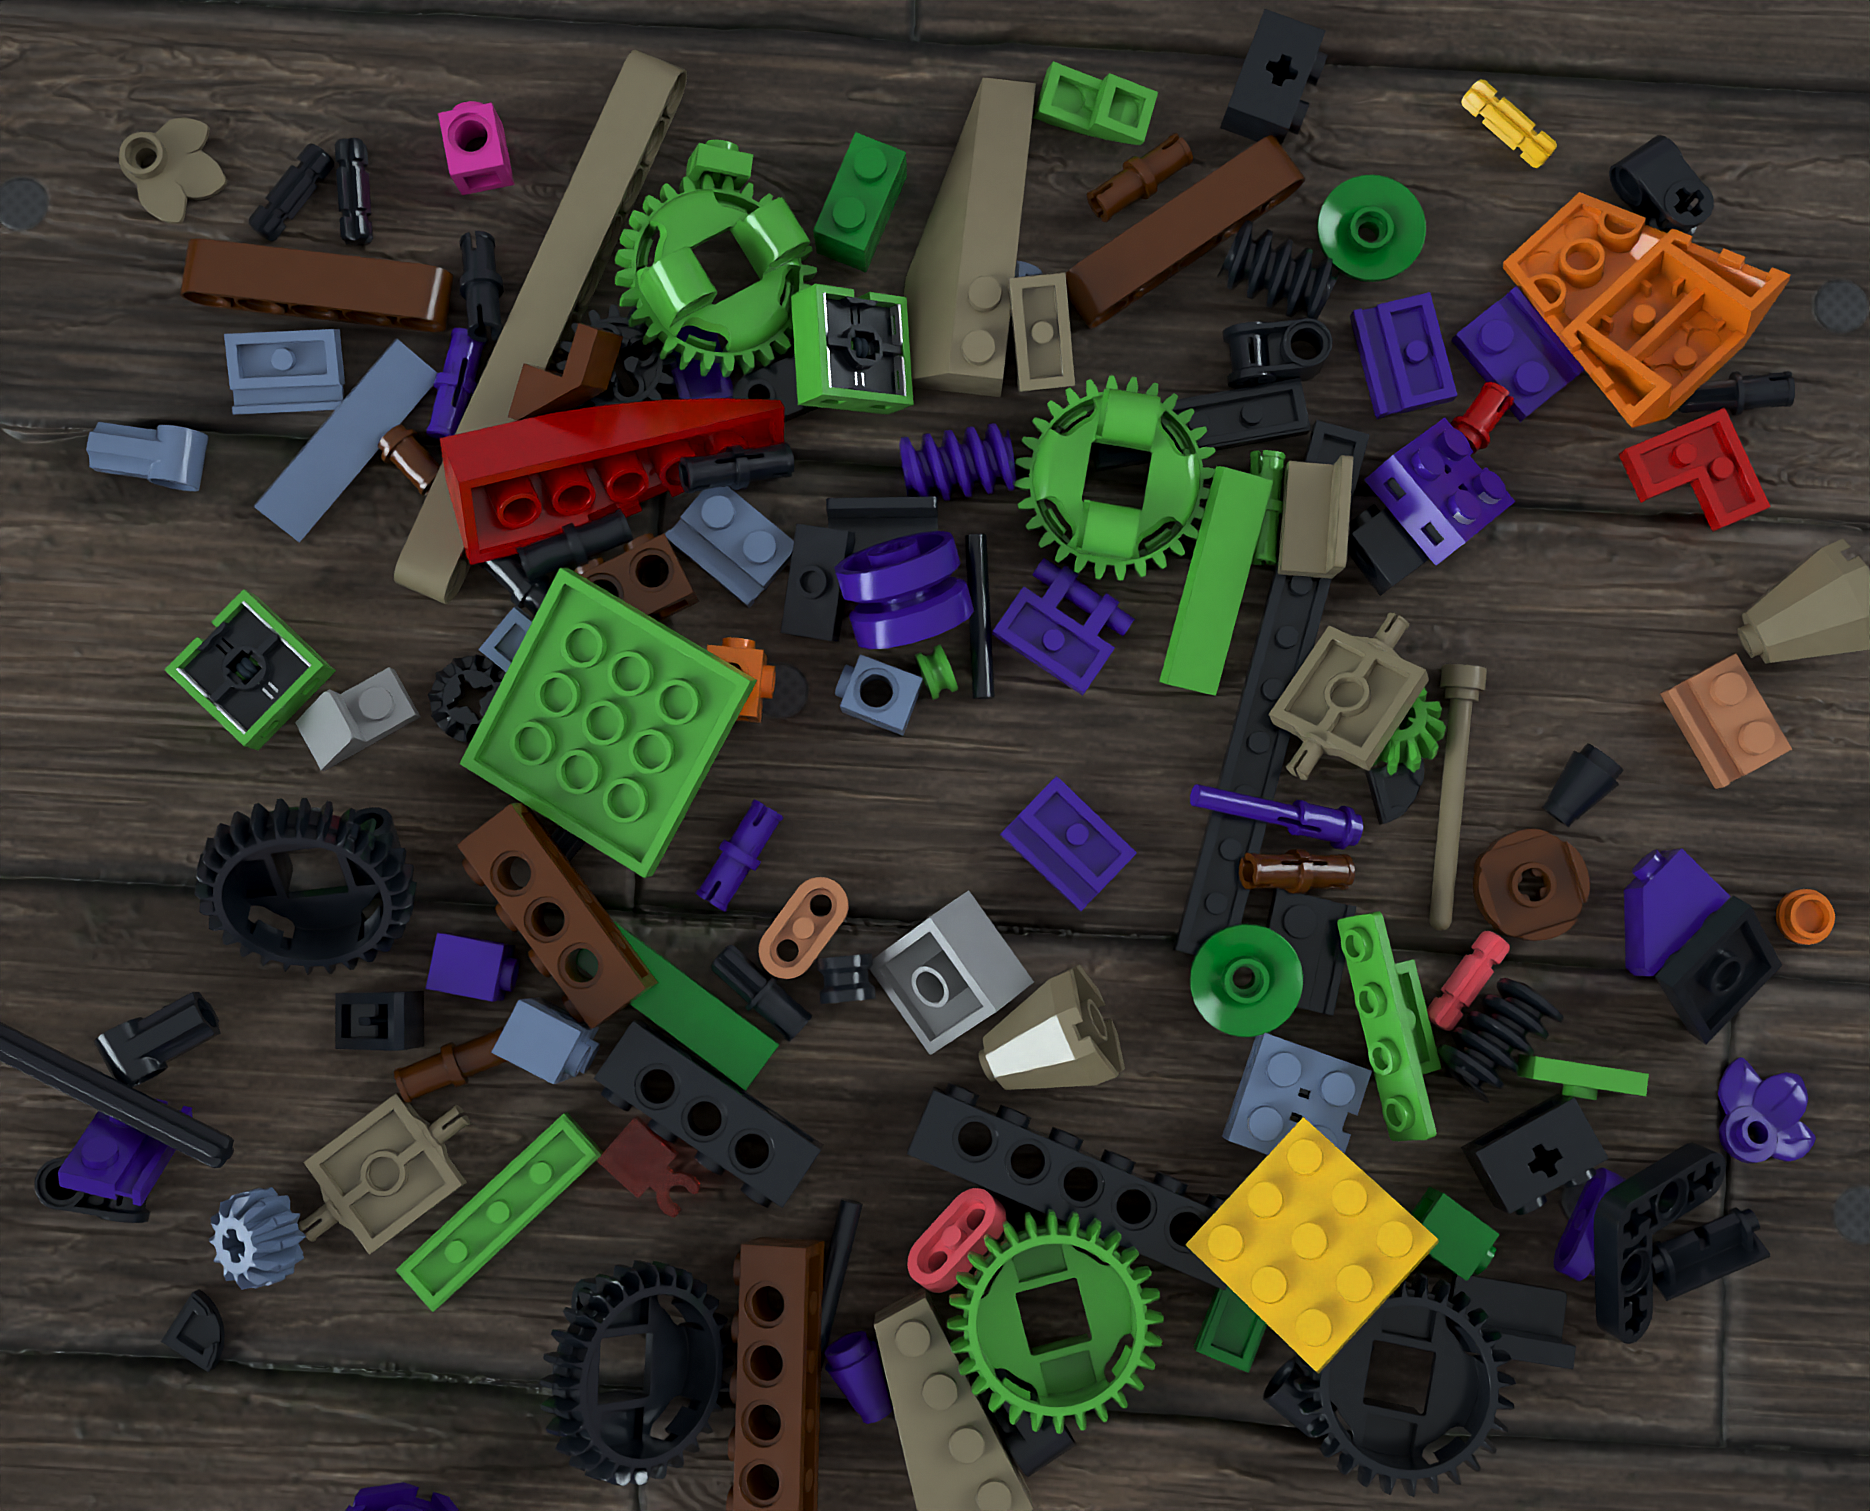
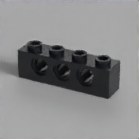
(625, 1085)

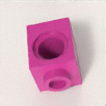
(480, 169)

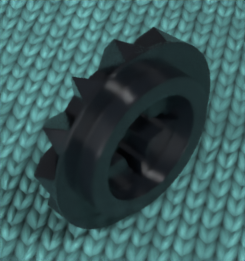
(448, 690)

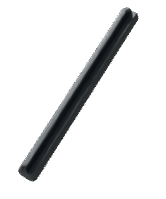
(115, 1098)

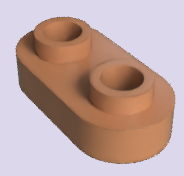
(803, 927)

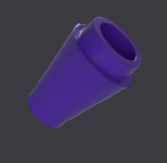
(859, 1374)

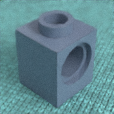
(893, 715)

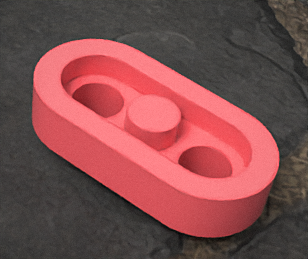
(953, 1237)

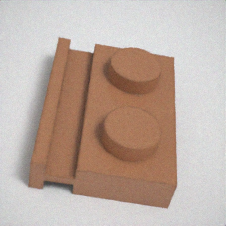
(1726, 721)

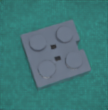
(1274, 1093)

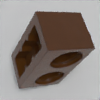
(626, 573)

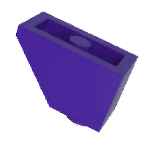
(1665, 908)

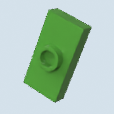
(1582, 1079)

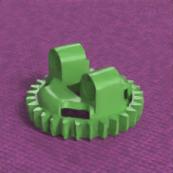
(679, 292)
(1106, 531)
(1068, 1371)

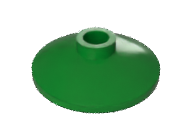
(1385, 209)
(1263, 1001)

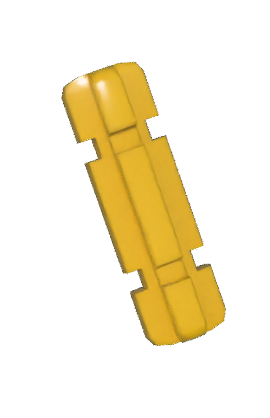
(1508, 123)

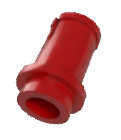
(1483, 415)

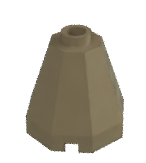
(1812, 610)
(1054, 1038)

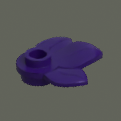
(1770, 1110)

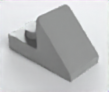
(357, 718)

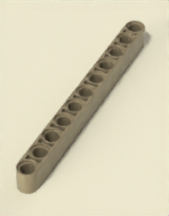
(553, 292)

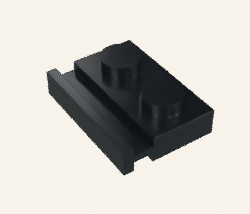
(1313, 932)

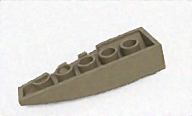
(970, 248)

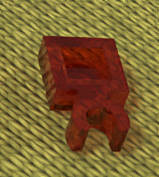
(641, 1161)

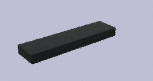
(1231, 418)

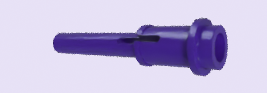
(1336, 826)

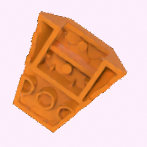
(1640, 303)

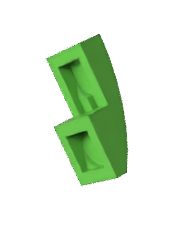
(1095, 107)

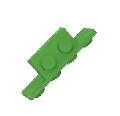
(1393, 1025)

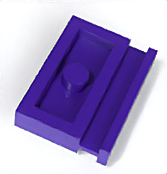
(1519, 352)
(1403, 355)
(1068, 843)
(115, 1160)

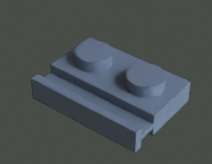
(285, 371)
(732, 543)

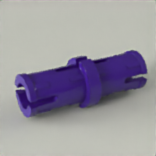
(462, 354)
(739, 855)

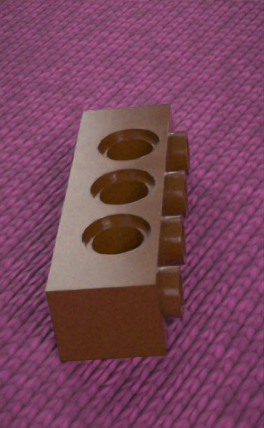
(587, 925)

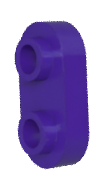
(1576, 1247)

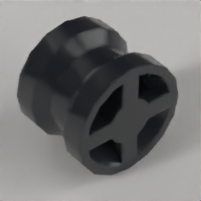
(846, 978)

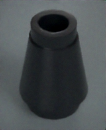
(1582, 784)

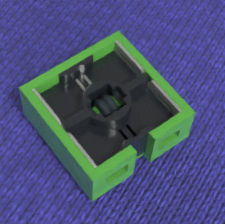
(851, 350)
(255, 648)

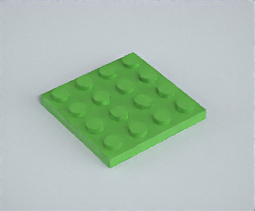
(607, 722)

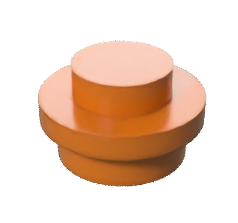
(1805, 916)

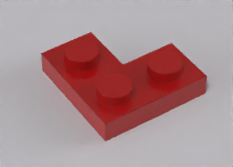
(1708, 458)

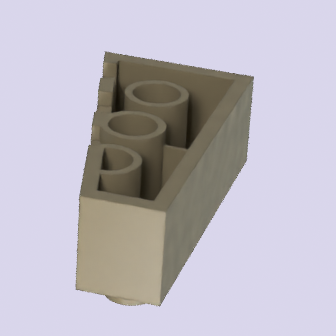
(944, 1429)

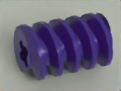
(958, 462)

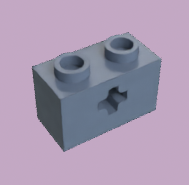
(547, 1041)

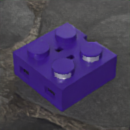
(1439, 490)

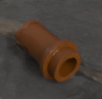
(409, 457)

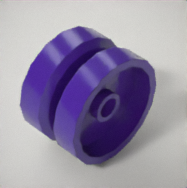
(904, 590)

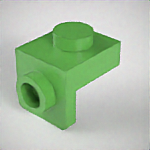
(719, 160)

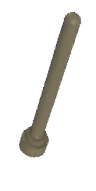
(1462, 688)

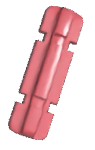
(1467, 980)

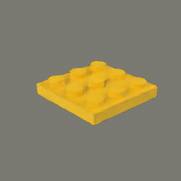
(1312, 1244)

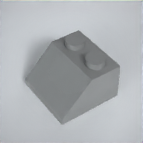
(950, 973)

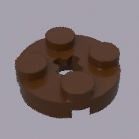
(1558, 902)

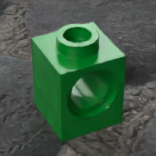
(1463, 1239)

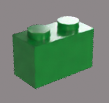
(860, 202)

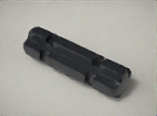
(353, 191)
(291, 192)

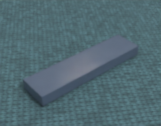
(346, 440)

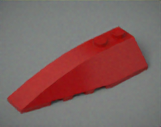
(582, 464)

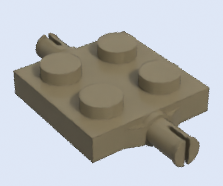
(1349, 697)
(384, 1173)

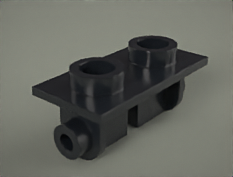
(1707, 1253)

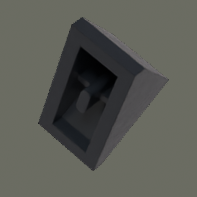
(379, 1020)

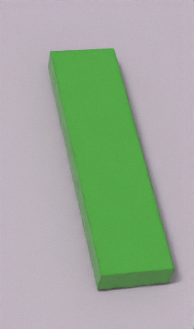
(1216, 580)
(499, 1211)

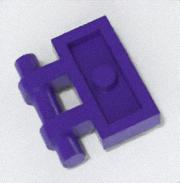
(1054, 639)

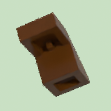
(584, 376)

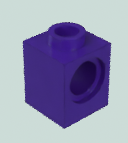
(472, 967)

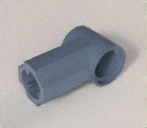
(163, 456)

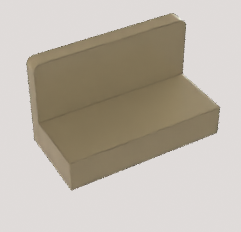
(1041, 331)
(1315, 518)

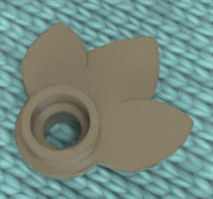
(178, 171)

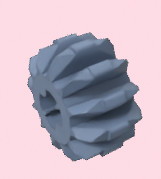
(257, 1238)

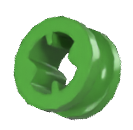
(936, 672)

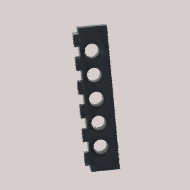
(938, 1144)

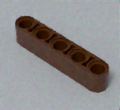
(1182, 231)
(317, 285)

